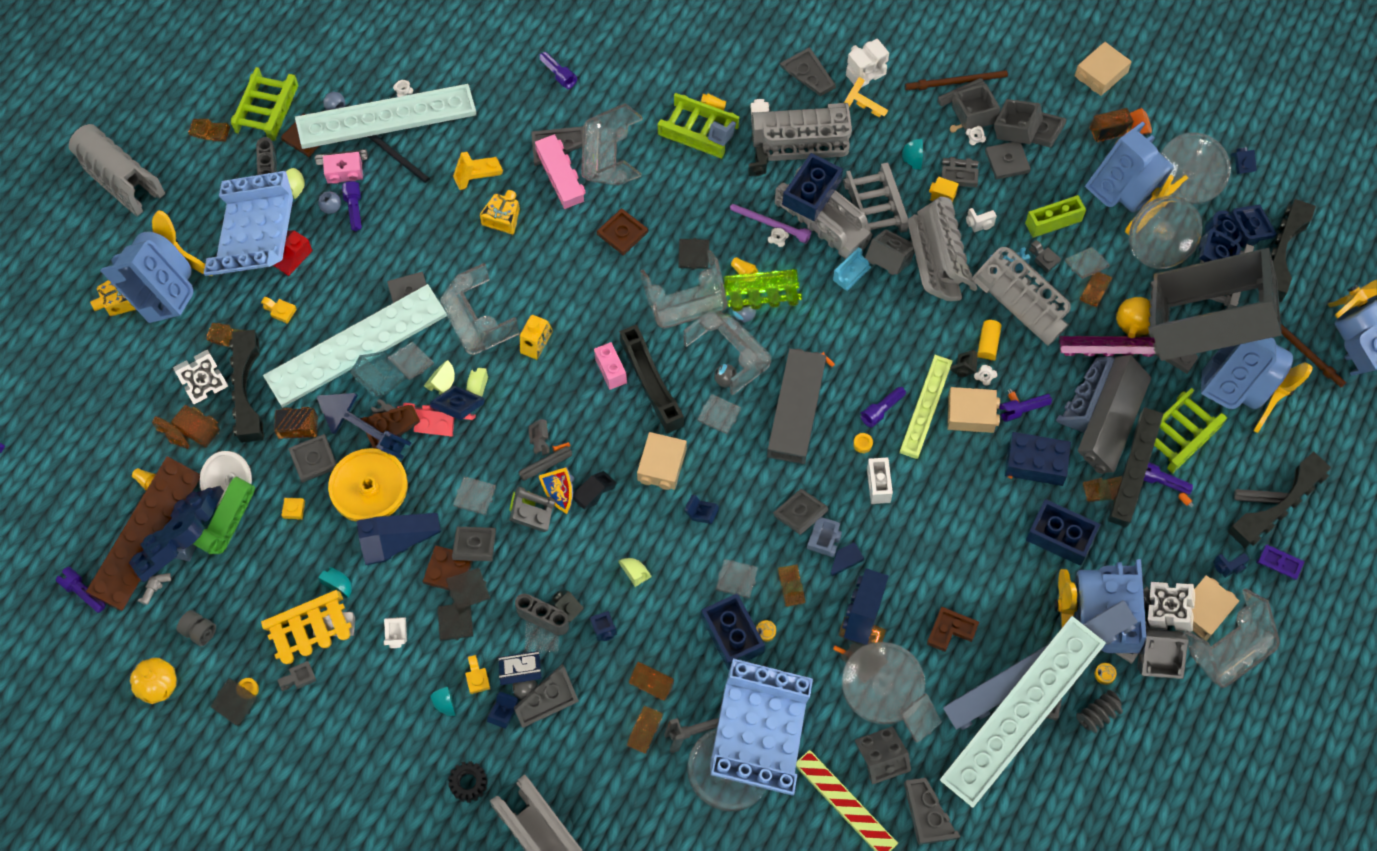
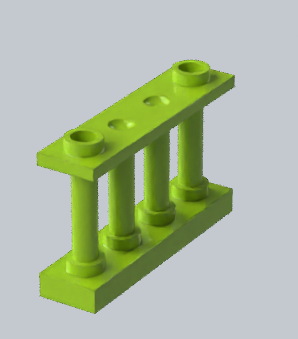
(276, 114)
(690, 138)
(1200, 435)

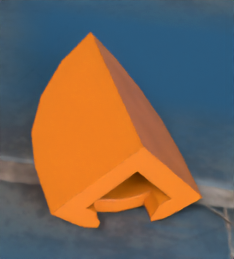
(1141, 116)

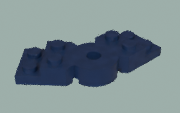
(1232, 230)
(179, 532)

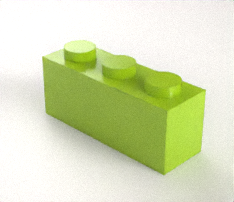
(1055, 216)

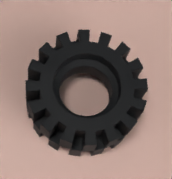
(467, 794)

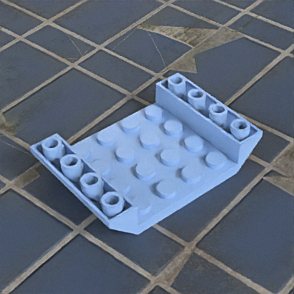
(252, 223)
(760, 727)

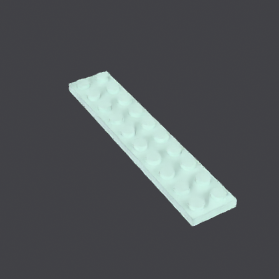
(385, 116)
(341, 351)
(1022, 711)

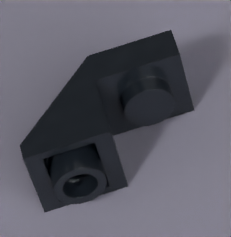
(592, 489)

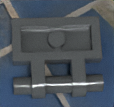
(963, 175)

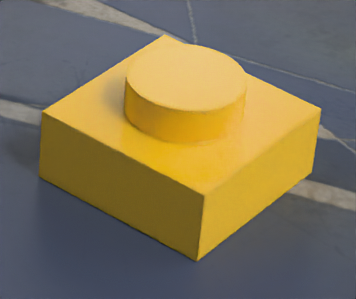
(293, 508)

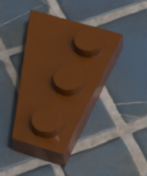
(395, 421)

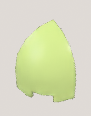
(296, 181)
(441, 379)
(477, 381)
(635, 570)

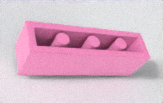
(559, 171)

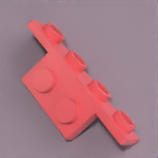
(434, 421)

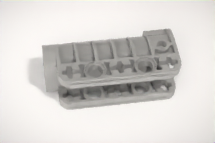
(803, 130)
(112, 167)
(837, 223)
(940, 250)
(1021, 297)
(537, 825)

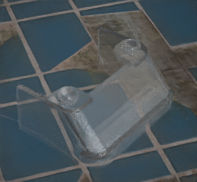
(600, 146)
(689, 303)
(472, 332)
(753, 355)
(1243, 647)

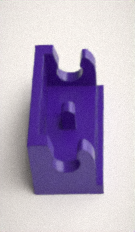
(1280, 562)

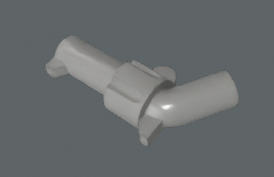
(153, 585)

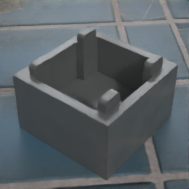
(975, 107)
(1018, 121)
(890, 252)
(1163, 654)

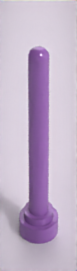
(801, 234)

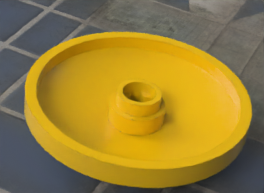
(368, 484)

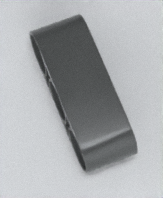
(266, 156)
(536, 607)

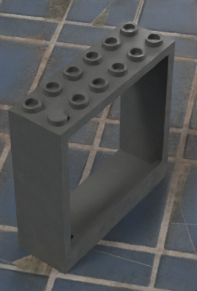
(1217, 328)

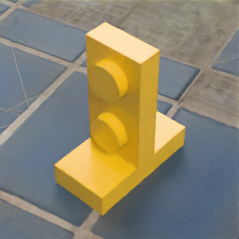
(862, 101)
(473, 169)

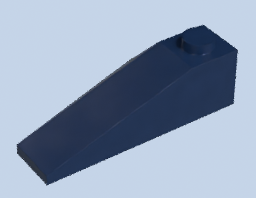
(389, 535)

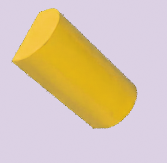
(989, 340)

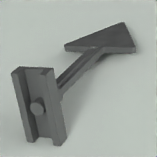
(680, 733)

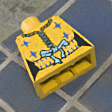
(501, 212)
(111, 300)
(536, 333)

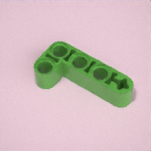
(227, 517)

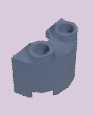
(824, 537)

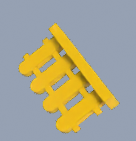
(297, 626)

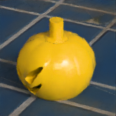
(1134, 316)
(153, 680)

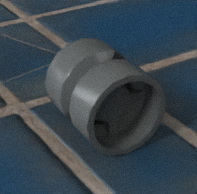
(195, 627)

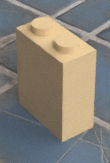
(1103, 68)
(973, 410)
(661, 461)
(1211, 607)

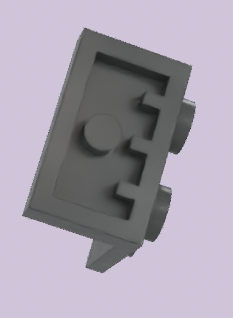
(884, 755)

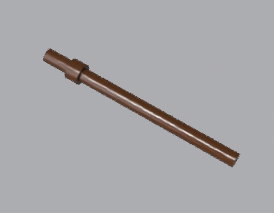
(923, 84)
(1328, 371)

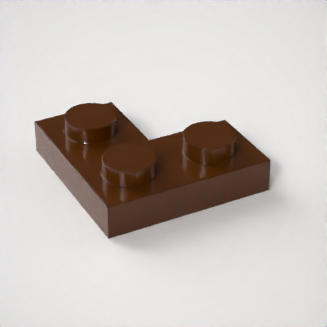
(951, 623)

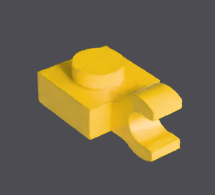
(281, 310)
(477, 678)

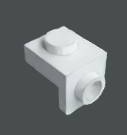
(759, 106)
(980, 222)
(395, 632)

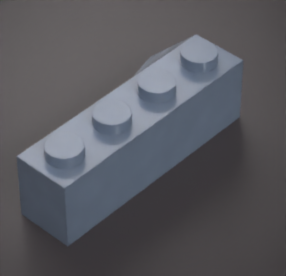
(1087, 394)

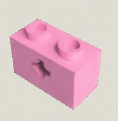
(343, 167)
(610, 366)

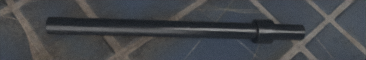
(399, 158)

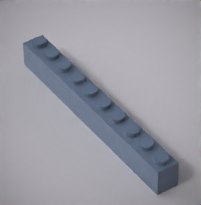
(993, 691)

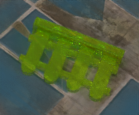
(762, 282)

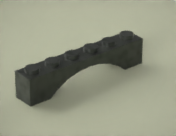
(1297, 220)
(245, 351)
(659, 396)
(1136, 467)
(1306, 475)

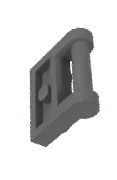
(530, 515)

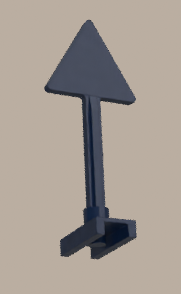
(336, 409)

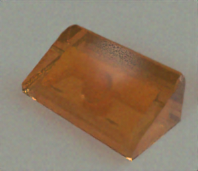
(651, 681)

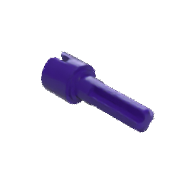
(563, 74)
(352, 195)
(1015, 409)
(875, 412)
(1154, 475)
(74, 584)

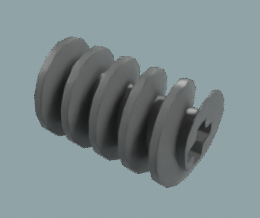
(1099, 711)

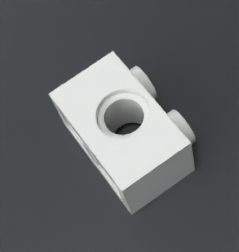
(879, 480)

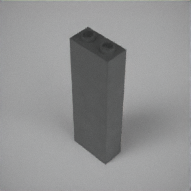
(796, 406)
(1114, 414)

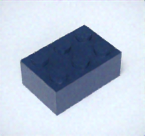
(812, 187)
(1038, 458)
(1063, 532)
(865, 606)
(732, 630)

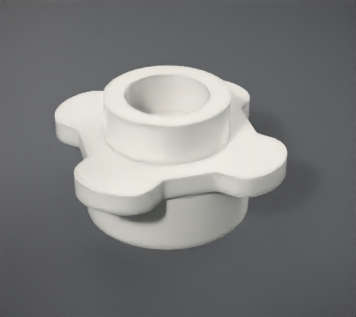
(403, 84)
(980, 135)
(778, 232)
(985, 369)

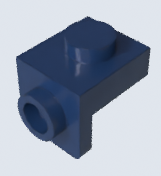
(1245, 160)
(701, 510)
(1228, 568)
(603, 626)
(503, 710)

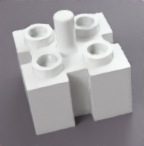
(867, 62)
(200, 376)
(1171, 606)

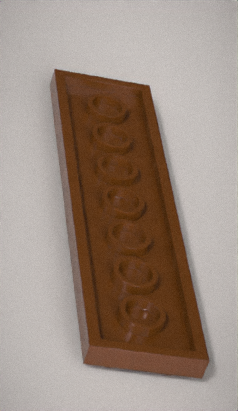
(116, 577)

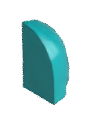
(913, 153)
(336, 581)
(443, 701)

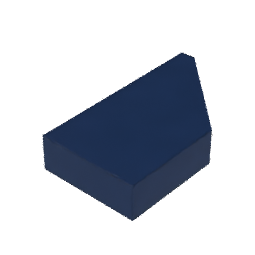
(846, 558)

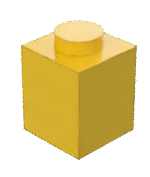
(943, 188)

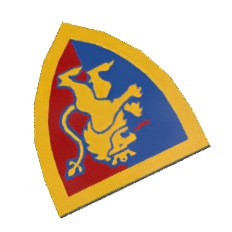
(560, 487)

